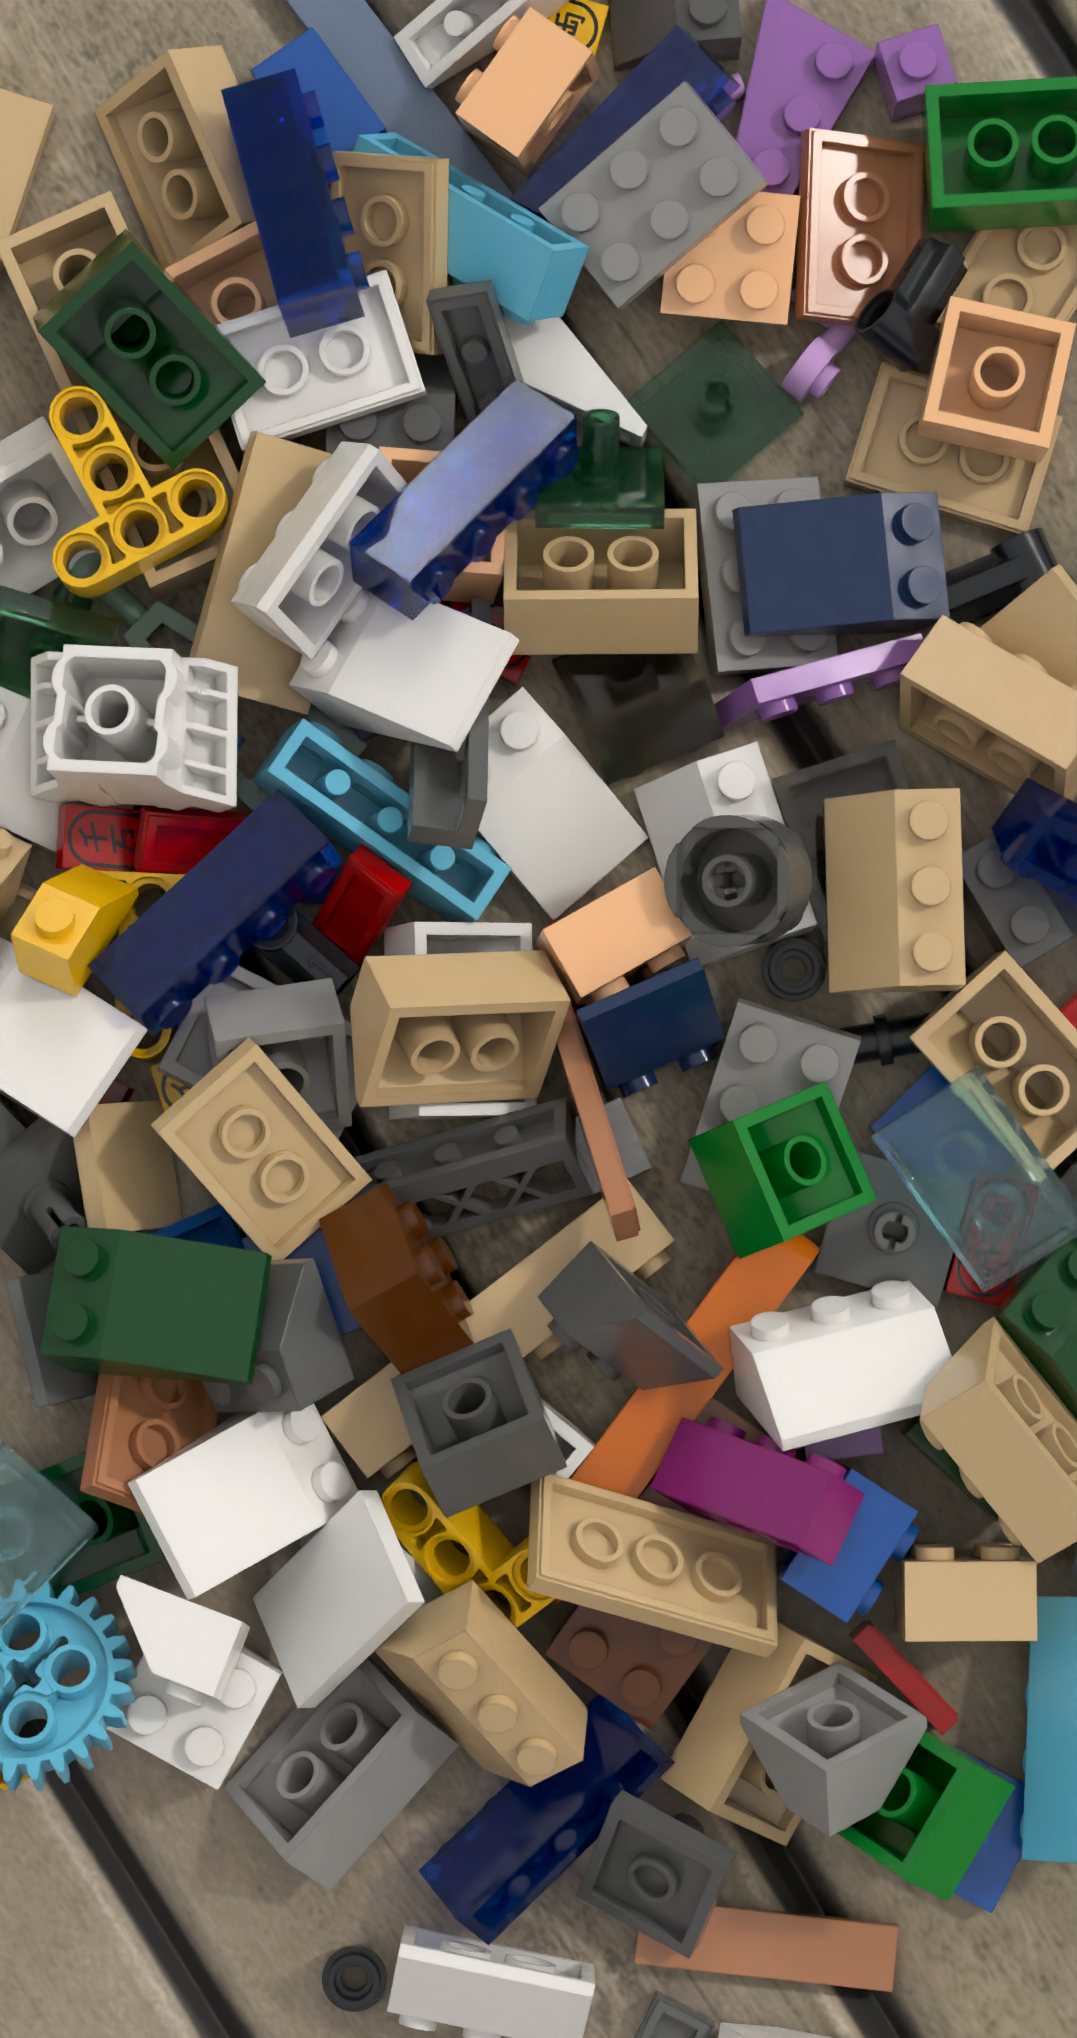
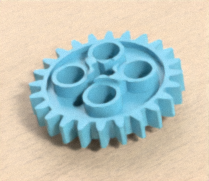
(73, 1714)

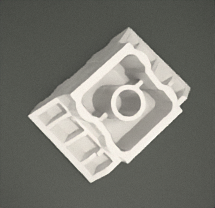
(133, 728)

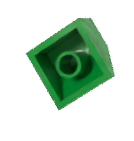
(782, 1170)

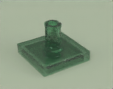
(715, 408)
(607, 484)
(40, 625)

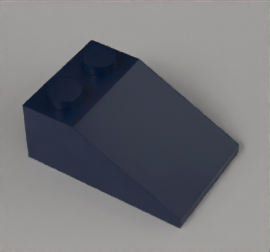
(841, 565)
(652, 1028)

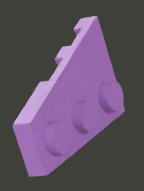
(797, 82)
(819, 681)

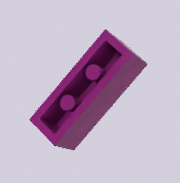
(759, 1488)

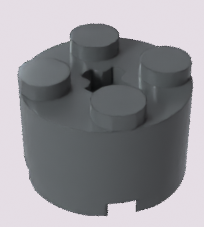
(728, 915)

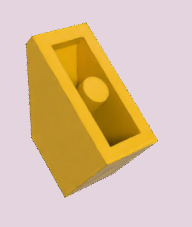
(70, 926)

